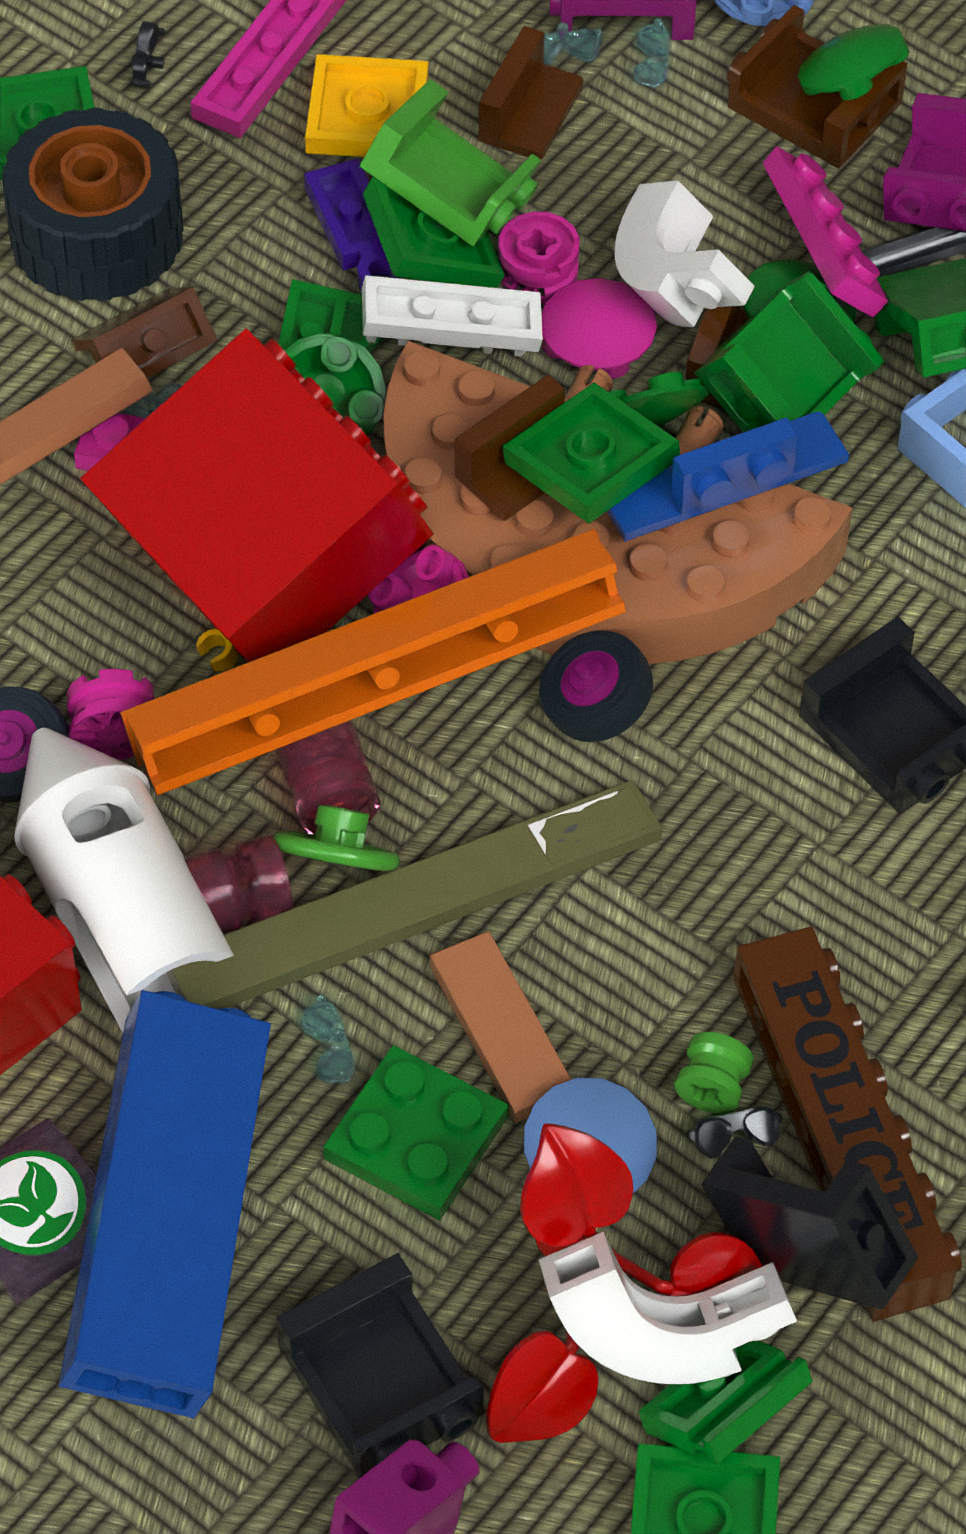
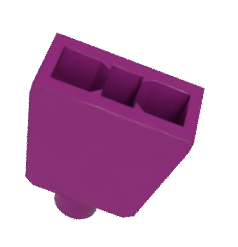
(407, 1493)

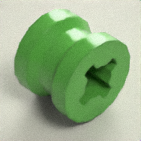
(714, 1072)

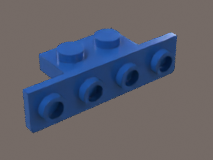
(730, 473)

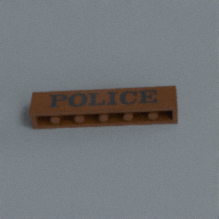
(840, 1096)

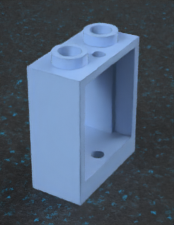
(928, 443)

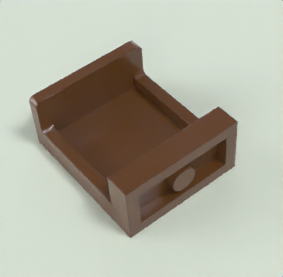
(770, 94)

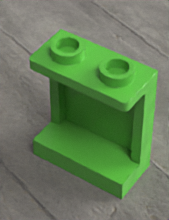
(445, 171)

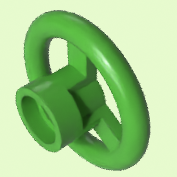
(338, 841)

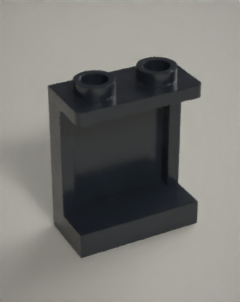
(889, 717)
(818, 1240)
(378, 1366)

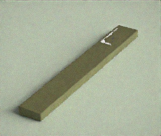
(421, 896)

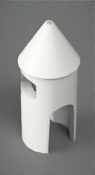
(112, 870)

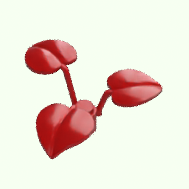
(566, 1196)

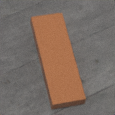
(69, 412)
(499, 1022)

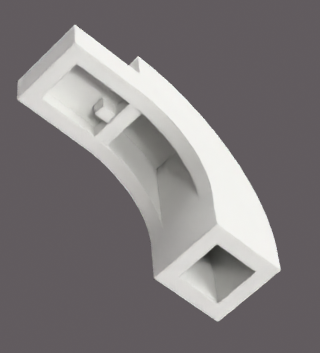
(661, 260)
(658, 1334)

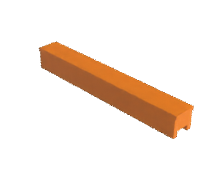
(373, 662)

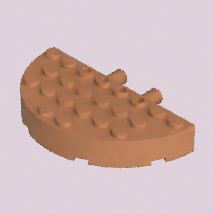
(681, 586)

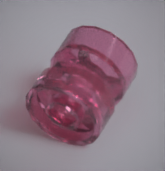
(330, 772)
(252, 862)

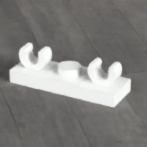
(451, 314)

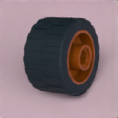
(93, 204)

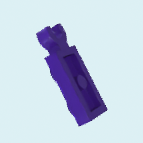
(344, 215)

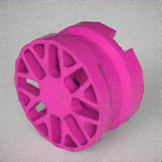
(539, 253)
(97, 709)

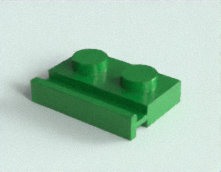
(729, 1409)

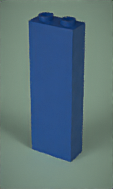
(166, 1205)

